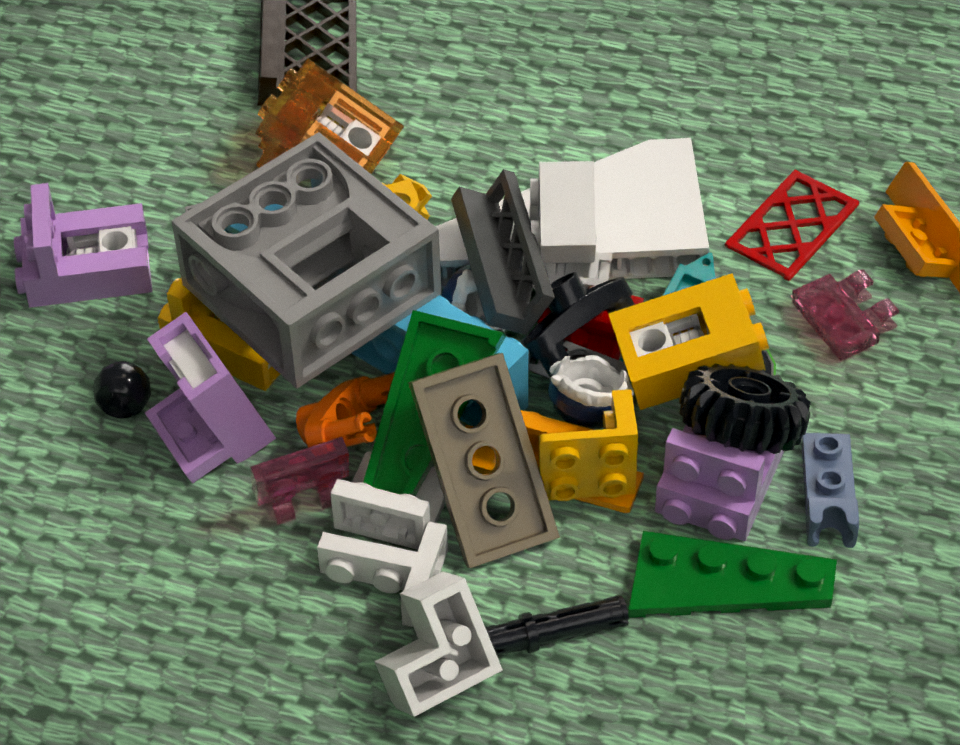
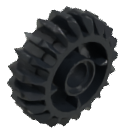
(744, 408)

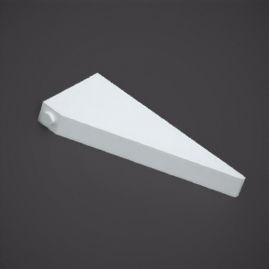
(643, 213)

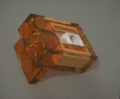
(321, 103)

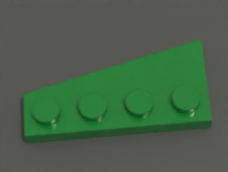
(430, 346)
(705, 575)

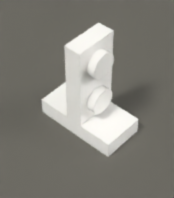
(383, 565)

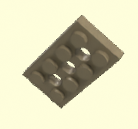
(515, 471)

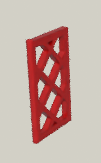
(805, 249)

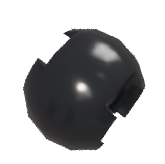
(121, 389)

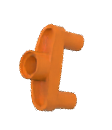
(344, 412)

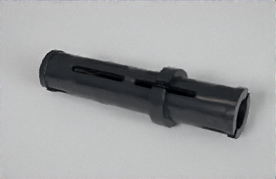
(534, 631)

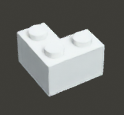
(564, 211)
(449, 651)

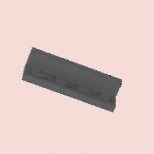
(497, 260)

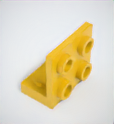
(593, 460)

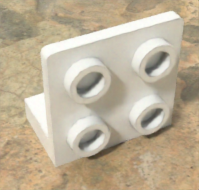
(385, 514)

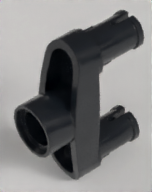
(570, 311)

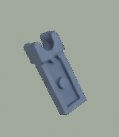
(829, 487)

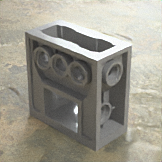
(318, 271)

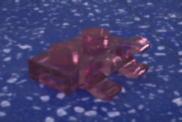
(836, 317)
(299, 471)

